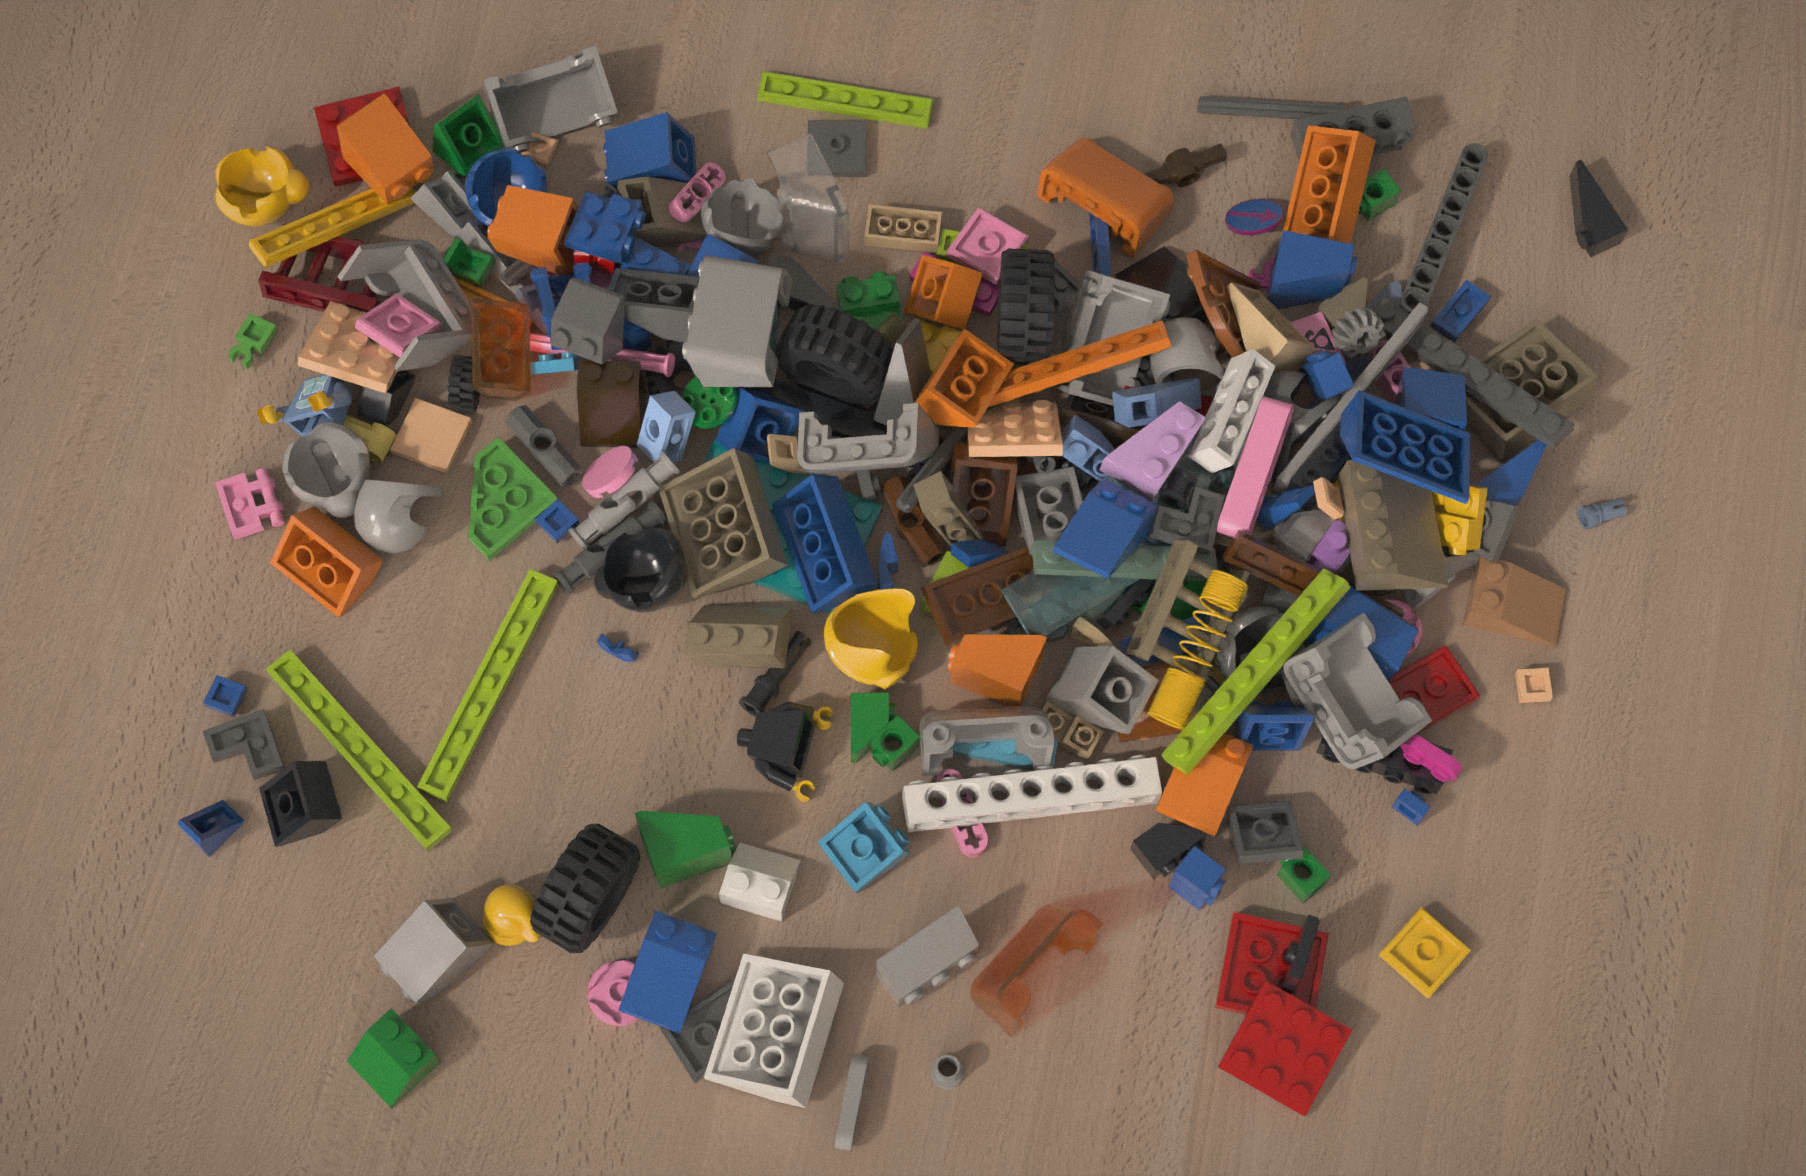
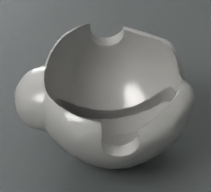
(327, 468)

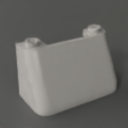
(551, 99)
(1103, 310)
(907, 442)
(1352, 696)
(1023, 724)

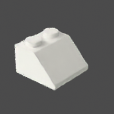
(759, 881)

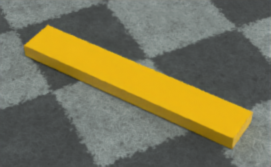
(324, 225)

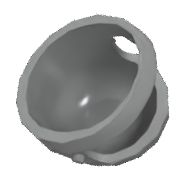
(1191, 348)
(384, 514)

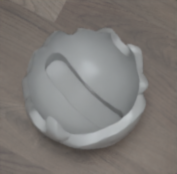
(743, 216)

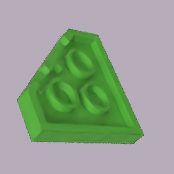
(503, 499)

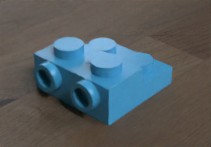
(865, 845)

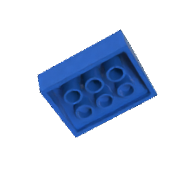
(1407, 445)

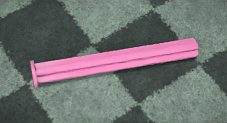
(648, 360)

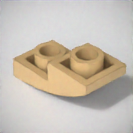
(1072, 732)

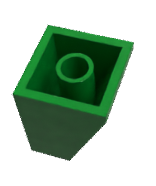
(684, 844)

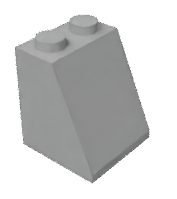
(1102, 688)
(432, 949)

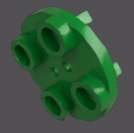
(709, 414)

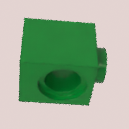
(1384, 188)
(898, 731)
(1301, 887)

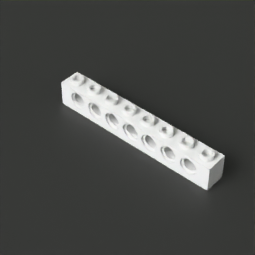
(1050, 802)

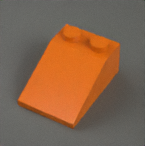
(1206, 791)

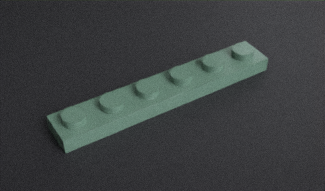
(1143, 563)

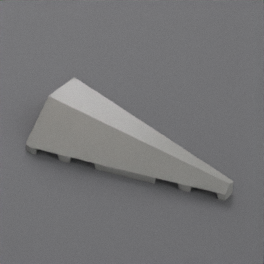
(448, 206)

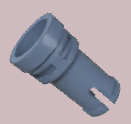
(1595, 514)

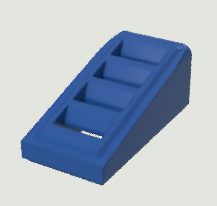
(1281, 505)

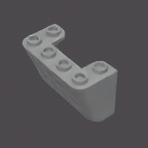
(735, 322)

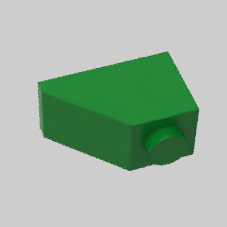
(868, 717)

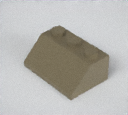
(739, 636)

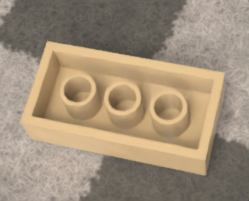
(902, 228)

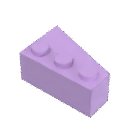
(1153, 452)

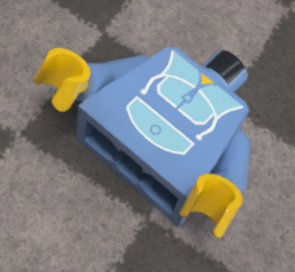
(316, 401)

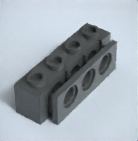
(1386, 122)

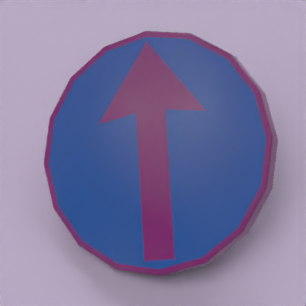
(1254, 217)

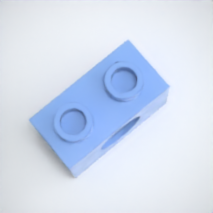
(666, 426)

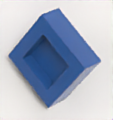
(557, 521)
(225, 696)
(1411, 806)

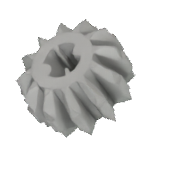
(1358, 332)

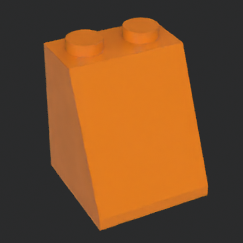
(384, 150)
(534, 228)
(997, 665)

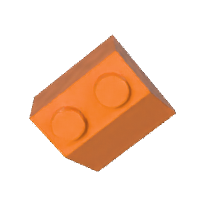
(943, 292)

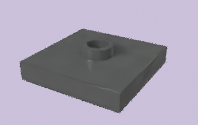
(841, 145)

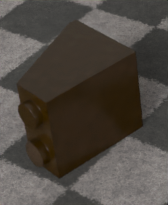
(610, 403)

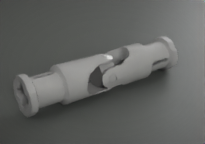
(619, 504)

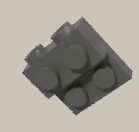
(1264, 832)

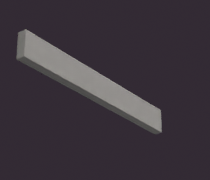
(1363, 383)

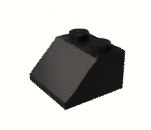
(300, 802)

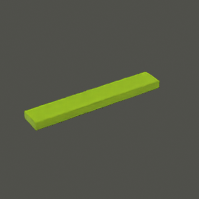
(845, 99)

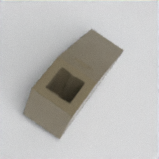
(946, 510)

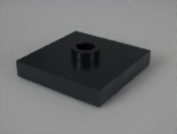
(1299, 953)

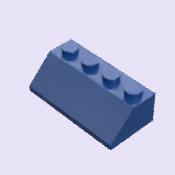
(824, 542)

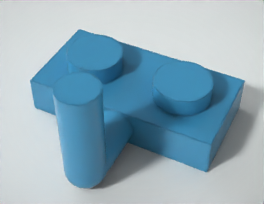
(551, 364)

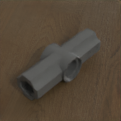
(532, 434)

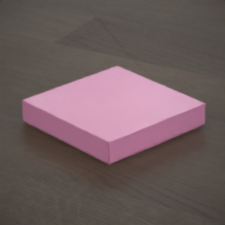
(982, 244)
(397, 323)

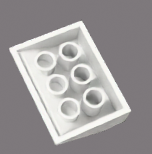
(775, 1029)

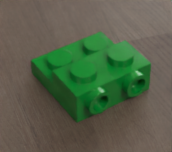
(870, 299)

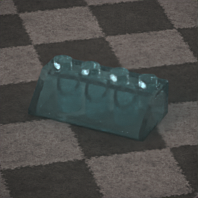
(1052, 601)

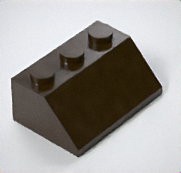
(1098, 415)

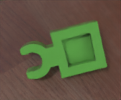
(253, 336)

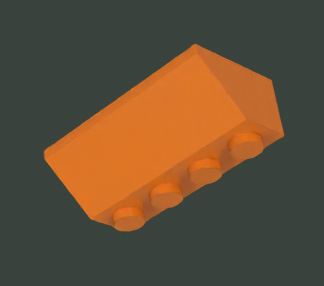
(1329, 183)

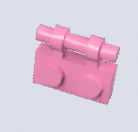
(240, 507)

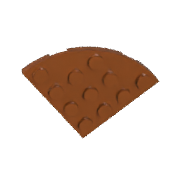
(1211, 285)

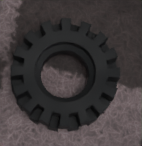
(460, 387)

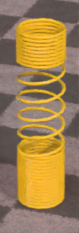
(1181, 689)

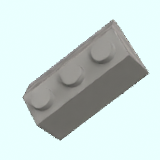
(928, 957)

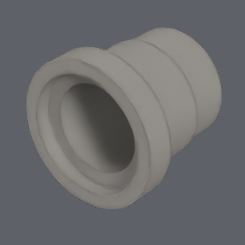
(943, 1081)

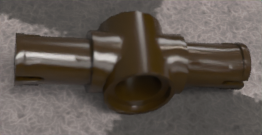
(1185, 166)

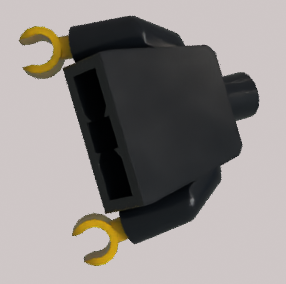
(782, 743)

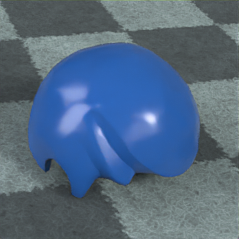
(493, 173)

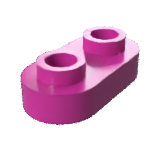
(1422, 752)

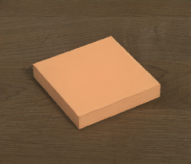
(431, 435)

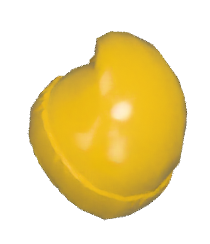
(508, 916)

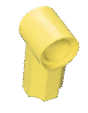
(376, 437)

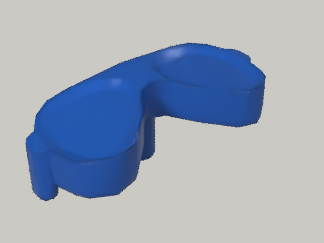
(617, 651)

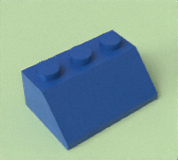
(1392, 632)

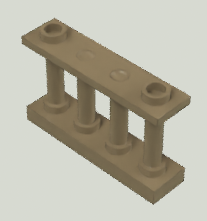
(1158, 615)

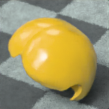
(258, 186)

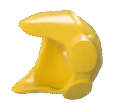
(873, 636)

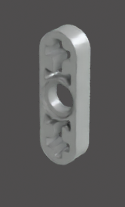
(851, 1102)

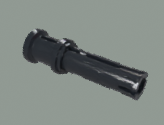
(767, 685)

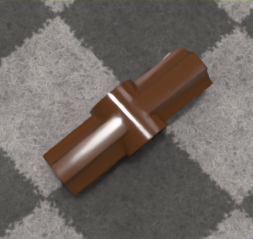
(920, 536)

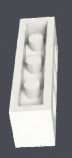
(1232, 411)

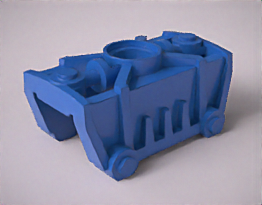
(557, 286)

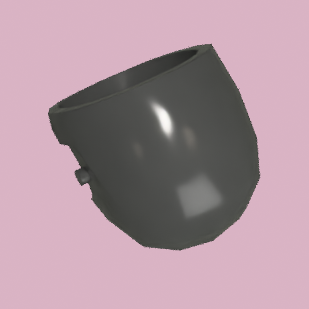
(1284, 387)

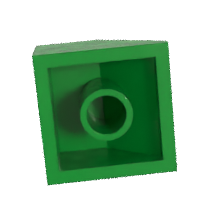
(392, 1058)

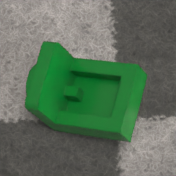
(468, 263)

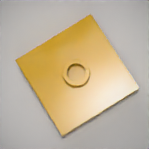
(1424, 952)

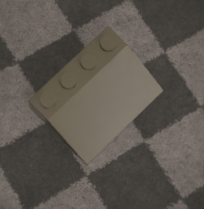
(1542, 368)
(723, 524)
(1390, 531)

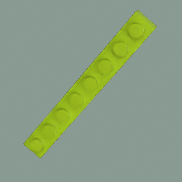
(1255, 671)
(488, 685)
(359, 750)

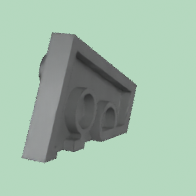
(1496, 528)

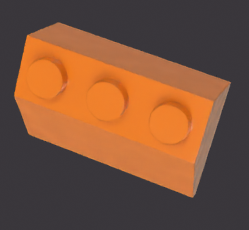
(964, 382)
(325, 560)

